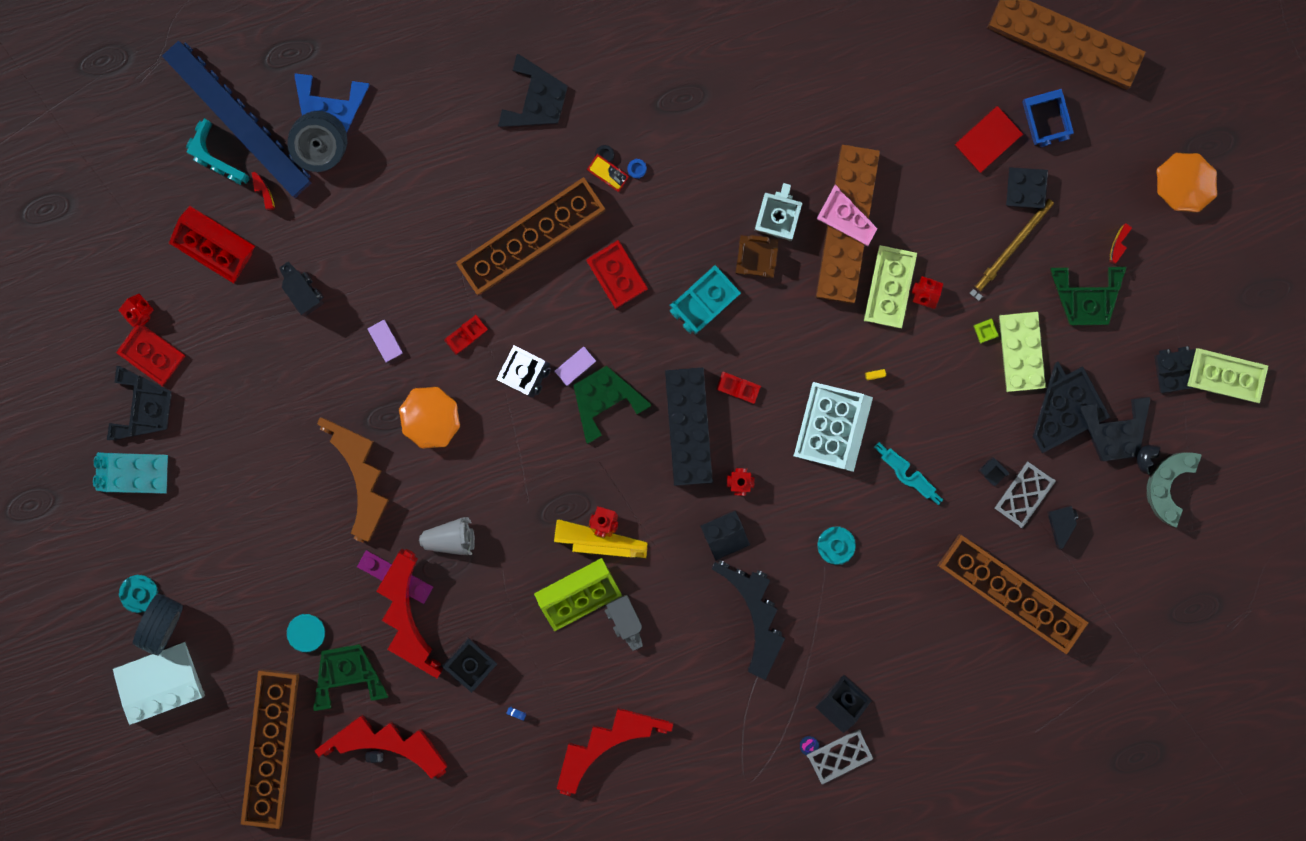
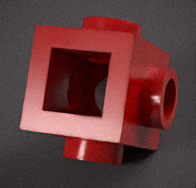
(927, 292)
(136, 310)
(732, 481)
(603, 522)

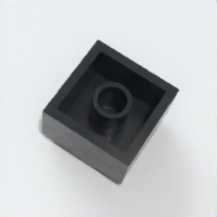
(469, 664)

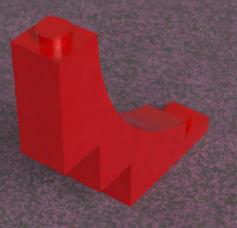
(408, 641)
(625, 727)
(361, 735)

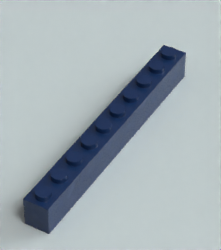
(237, 119)

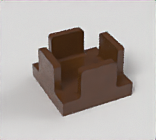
(757, 256)

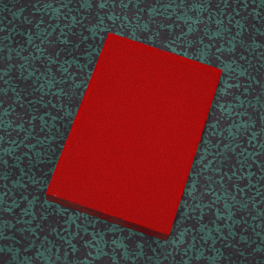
(988, 139)
(616, 274)
(150, 354)

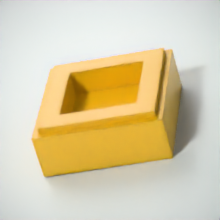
(875, 374)

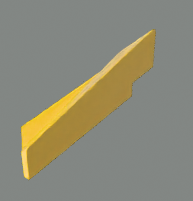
(586, 542)

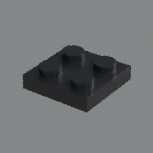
(1027, 188)

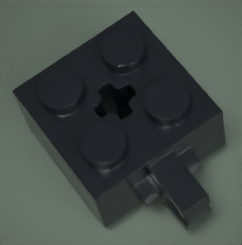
(299, 289)

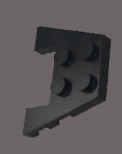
(543, 98)
(148, 410)
(1117, 438)

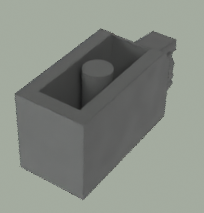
(626, 621)

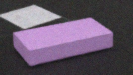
(385, 340)
(575, 366)

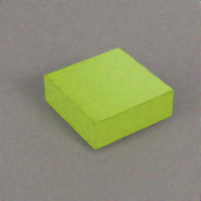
(986, 331)

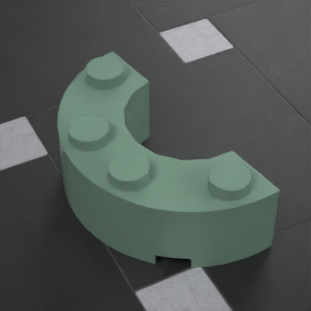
(1160, 483)

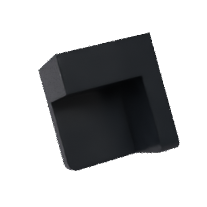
(993, 471)

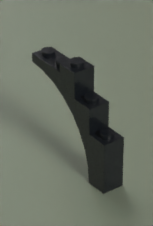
(752, 589)

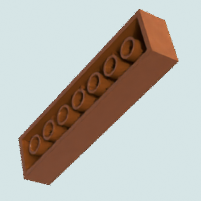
(1067, 41)
(530, 236)
(842, 253)
(1012, 594)
(269, 748)

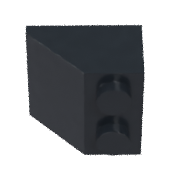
(725, 535)
(843, 704)

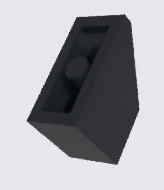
(1062, 524)

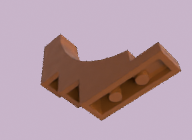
(355, 451)

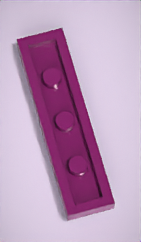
(379, 567)

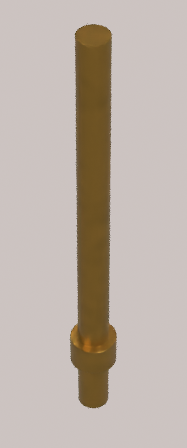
(991, 272)

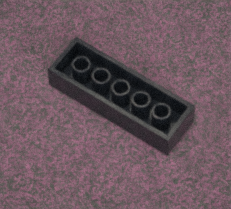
(688, 426)

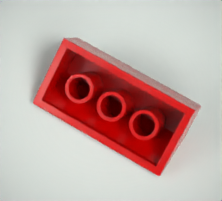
(211, 244)

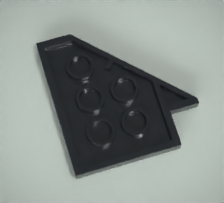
(1059, 412)

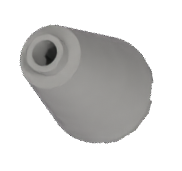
(449, 537)

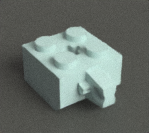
(789, 211)

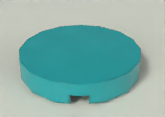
(836, 545)
(137, 593)
(306, 632)

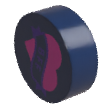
(808, 745)

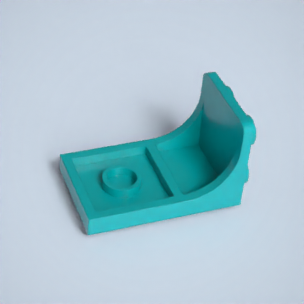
(197, 148)
(704, 300)
(130, 473)

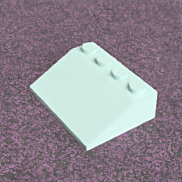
(833, 426)
(157, 683)

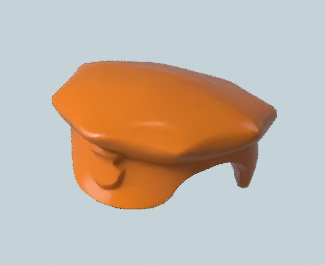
(1187, 182)
(429, 417)

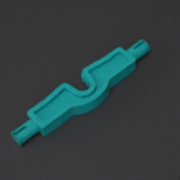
(915, 480)

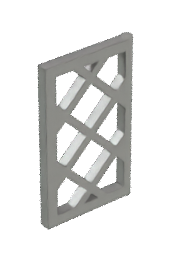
(1020, 479)
(826, 750)

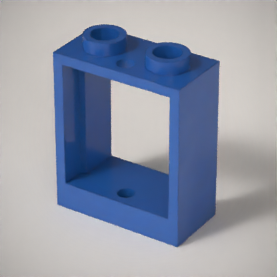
(1043, 98)

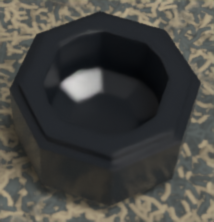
(374, 756)

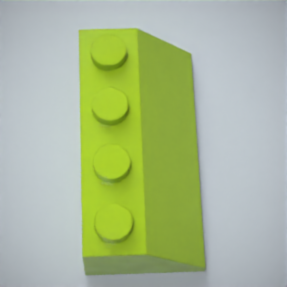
(577, 594)

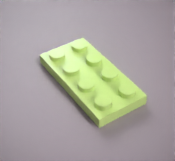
(890, 286)
(1022, 351)
(1227, 375)

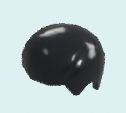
(1145, 456)

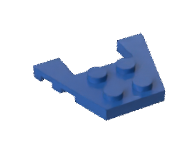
(342, 109)

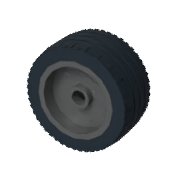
(320, 127)
(157, 624)

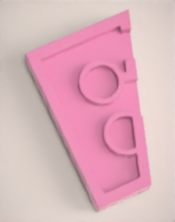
(846, 217)

